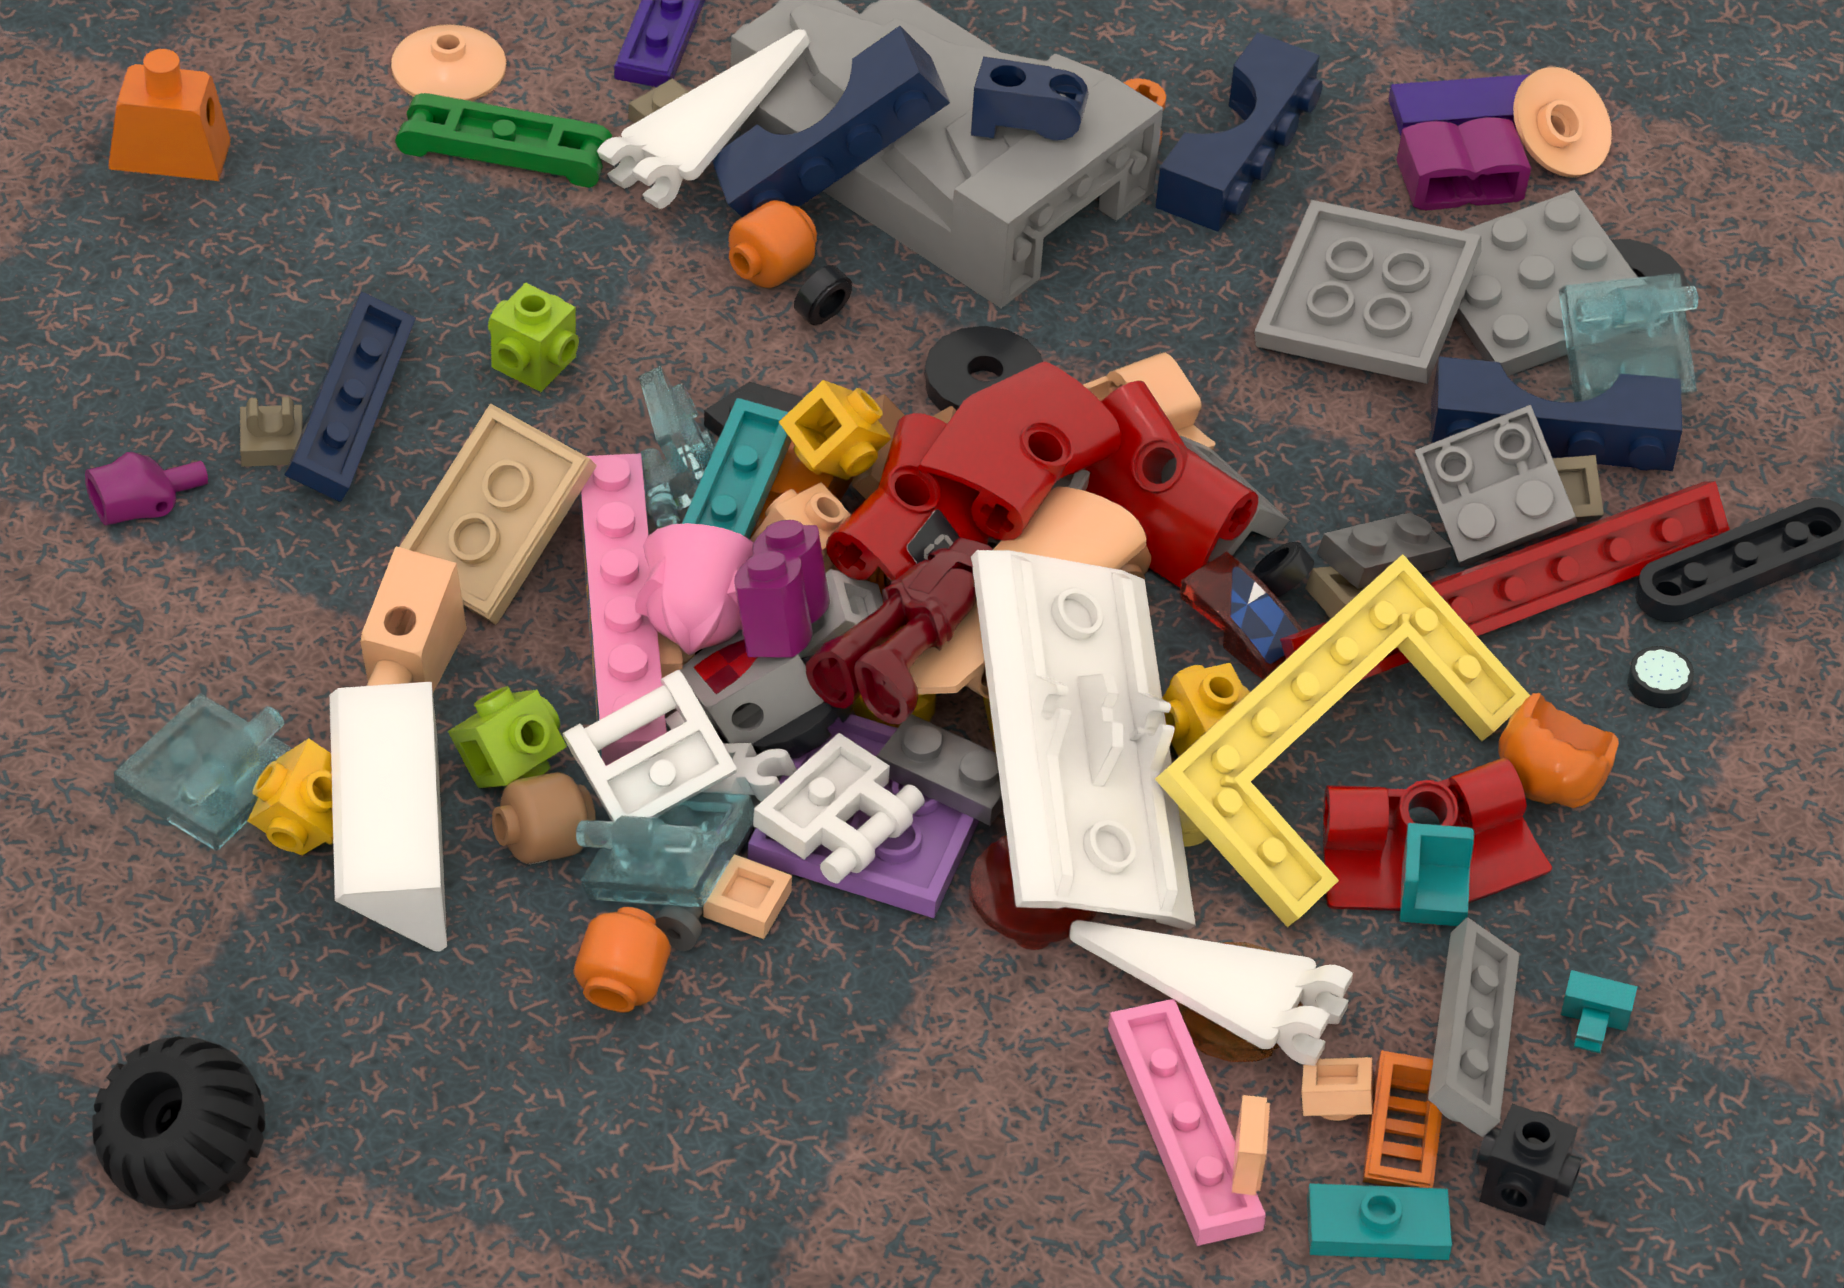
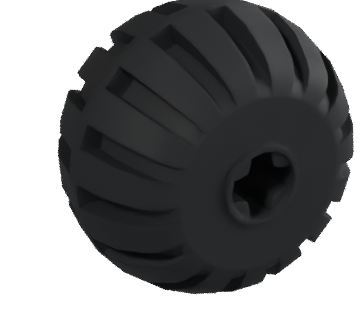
(178, 1122)

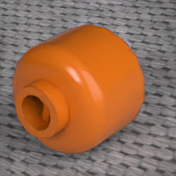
(772, 244)
(622, 959)

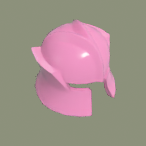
(692, 584)

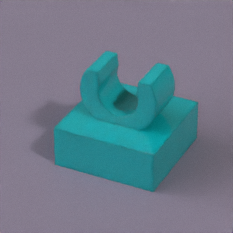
(1597, 1005)

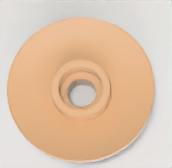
(449, 62)
(1562, 122)

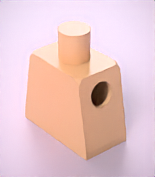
(413, 621)

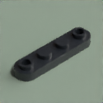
(1741, 560)

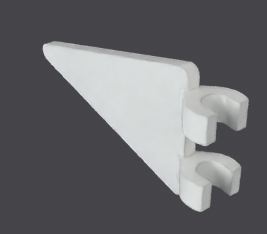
(695, 127)
(1231, 985)

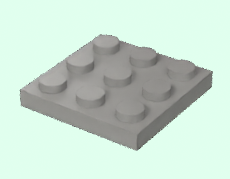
(1524, 259)
(1368, 291)

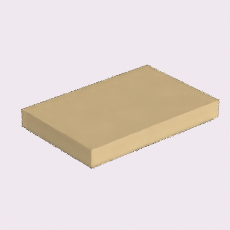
(499, 508)

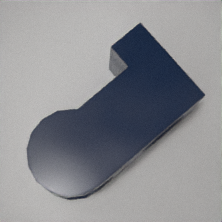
(1027, 98)

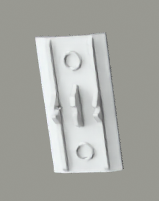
(1080, 738)

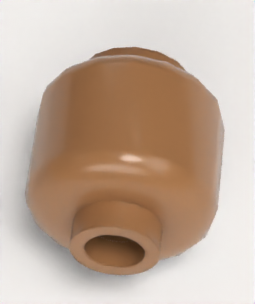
(541, 817)

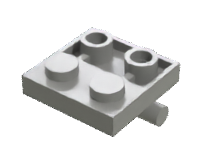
(1495, 486)

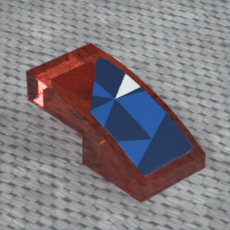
(1243, 609)

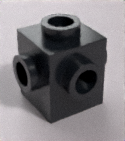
(1528, 1163)

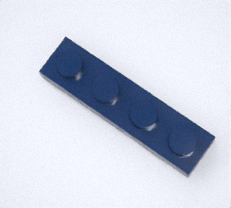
(350, 397)

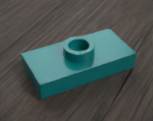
(1379, 1221)

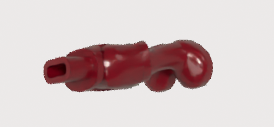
(926, 606)

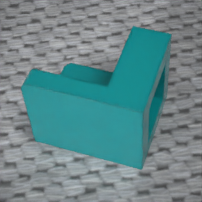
(1436, 874)

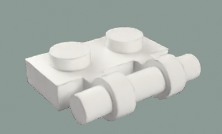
(824, 794)

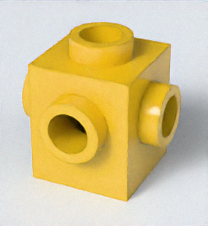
(836, 430)
(1200, 700)
(296, 799)

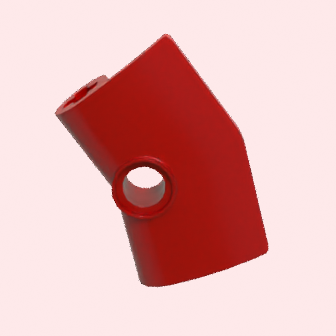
(1020, 441)
(900, 506)
(1185, 512)
(1369, 829)

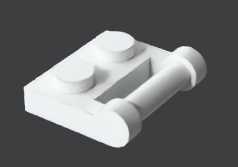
(664, 769)

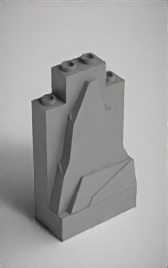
(950, 195)

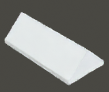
(388, 808)

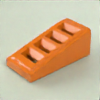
(1408, 1074)

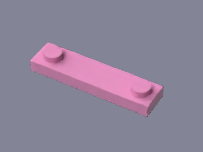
(1184, 1120)

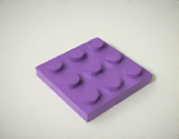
(907, 869)

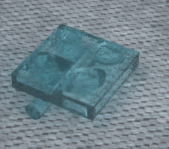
(1628, 330)
(672, 481)
(203, 769)
(666, 856)

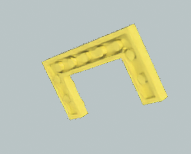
(1216, 771)

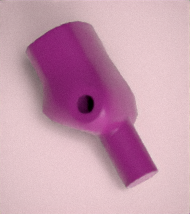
(139, 487)

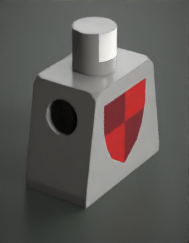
(745, 693)

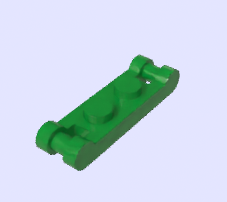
(503, 137)

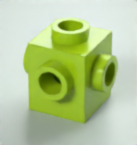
(533, 336)
(508, 737)

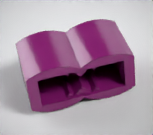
(1463, 163)
(782, 590)

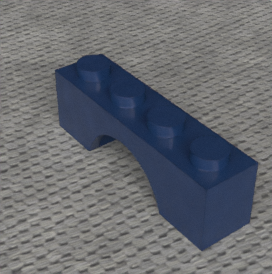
(887, 95)
(1214, 172)
(1626, 426)

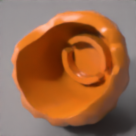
(1557, 753)

